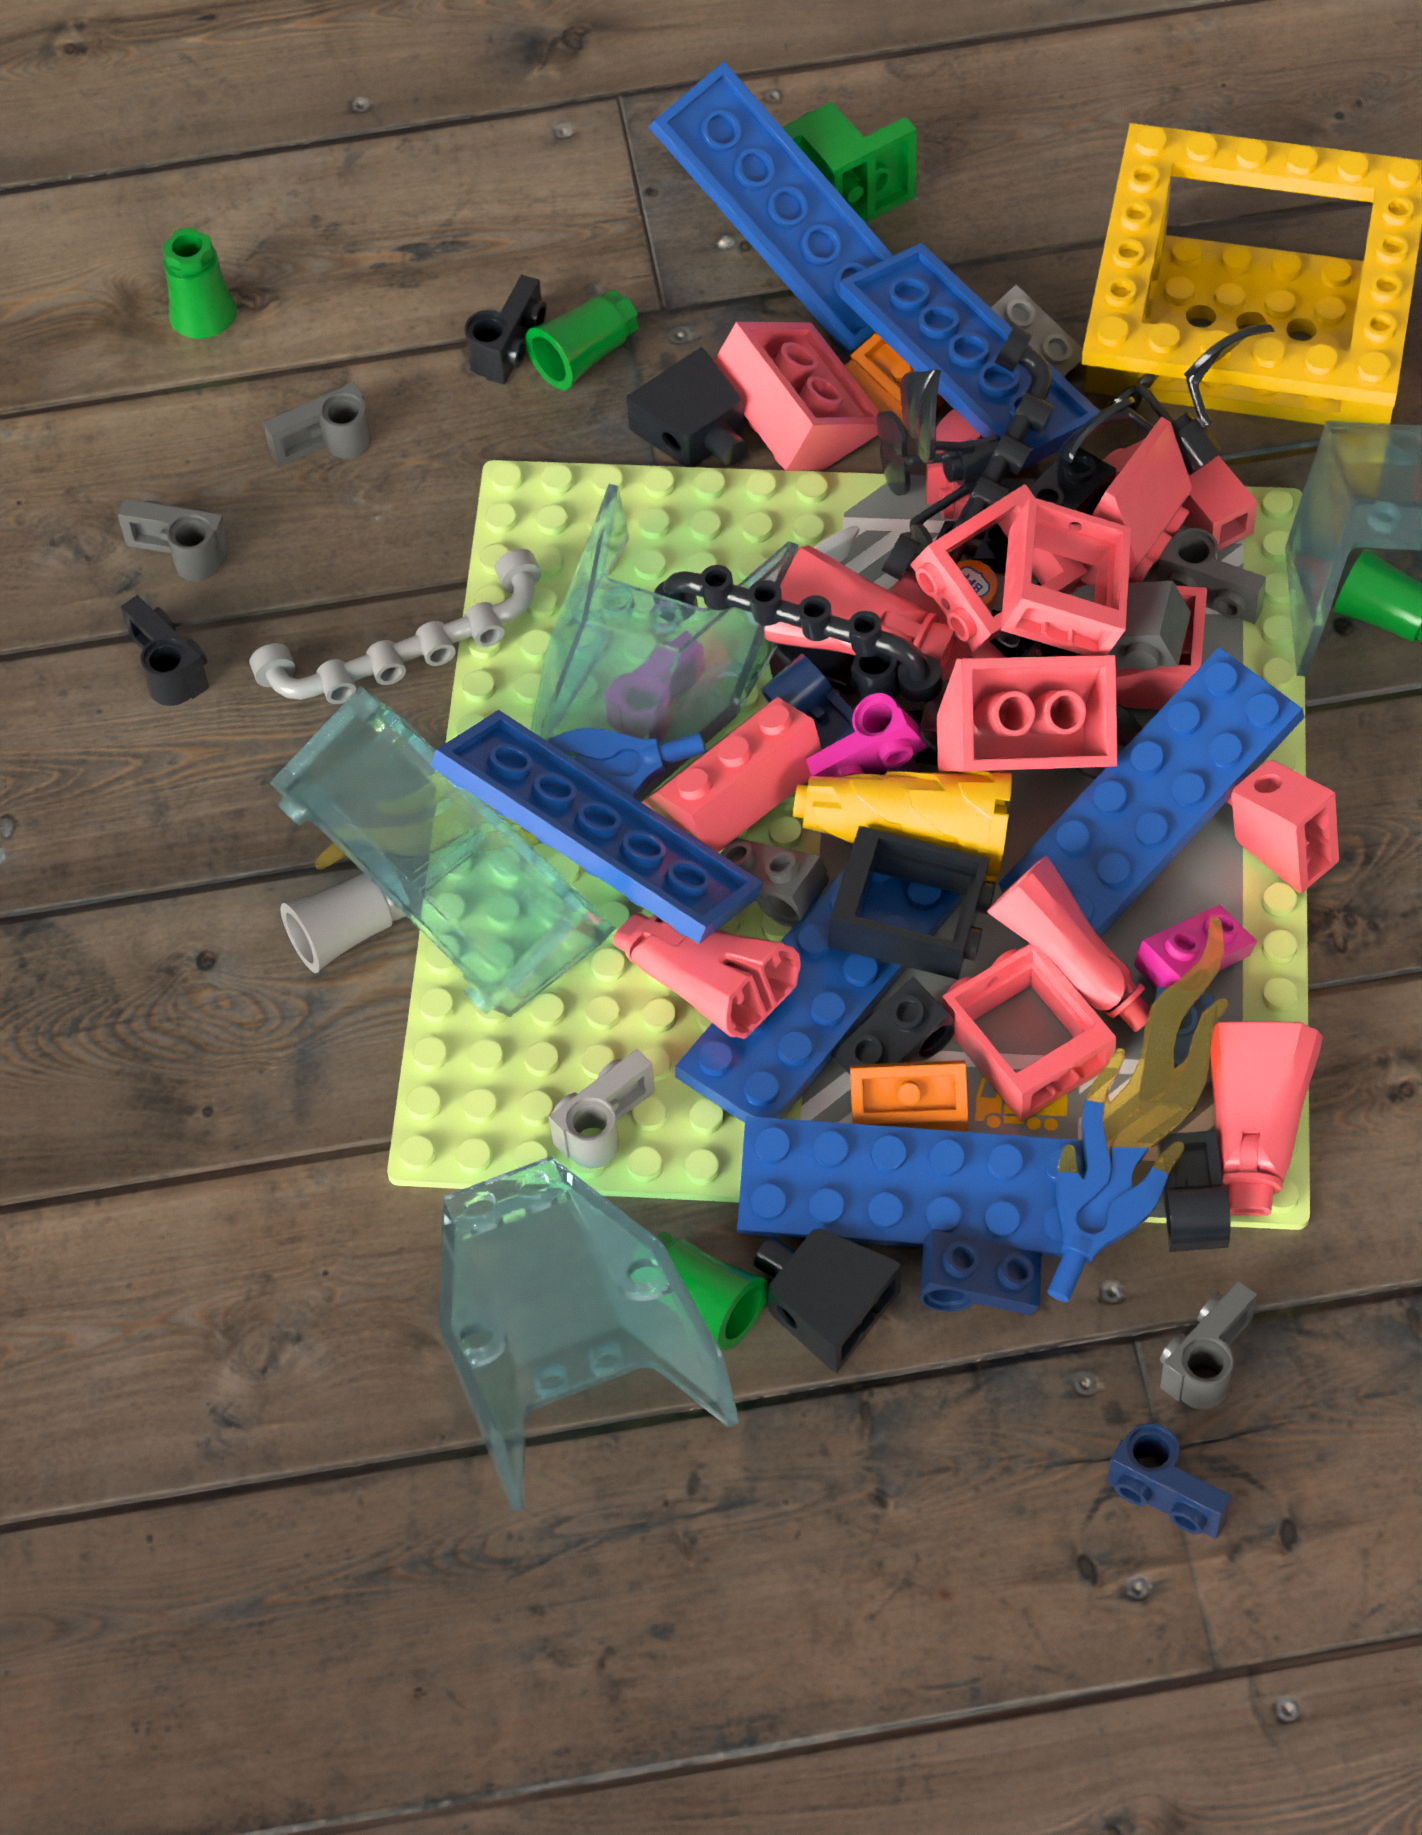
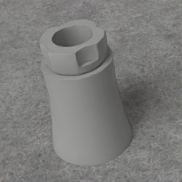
(337, 920)

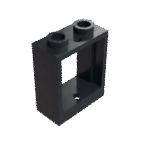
(920, 864)

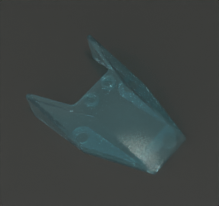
(1357, 496)
(644, 659)
(556, 1296)

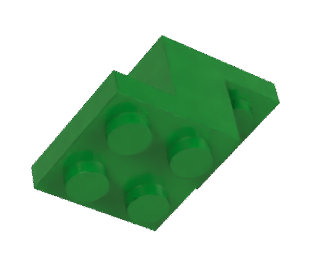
(867, 171)

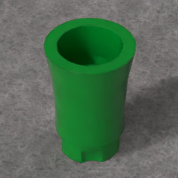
(196, 286)
(580, 338)
(1382, 597)
(723, 1293)

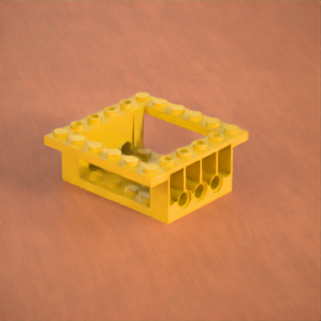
(1160, 282)

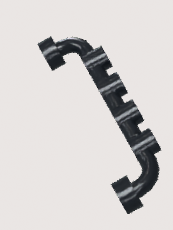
(1008, 455)
(917, 674)

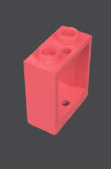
(945, 582)
(1053, 615)
(1055, 1072)

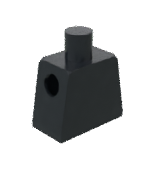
(690, 412)
(828, 1291)

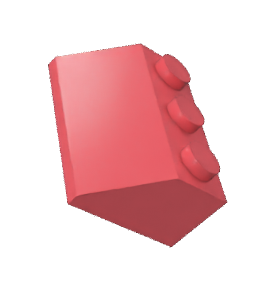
(797, 393)
(1147, 499)
(1029, 714)
(740, 776)

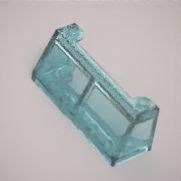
(440, 855)

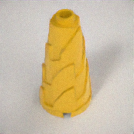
(939, 808)

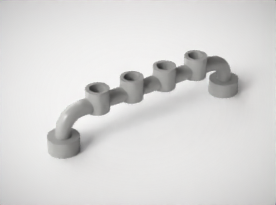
(385, 659)

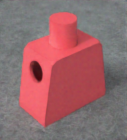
(1287, 823)

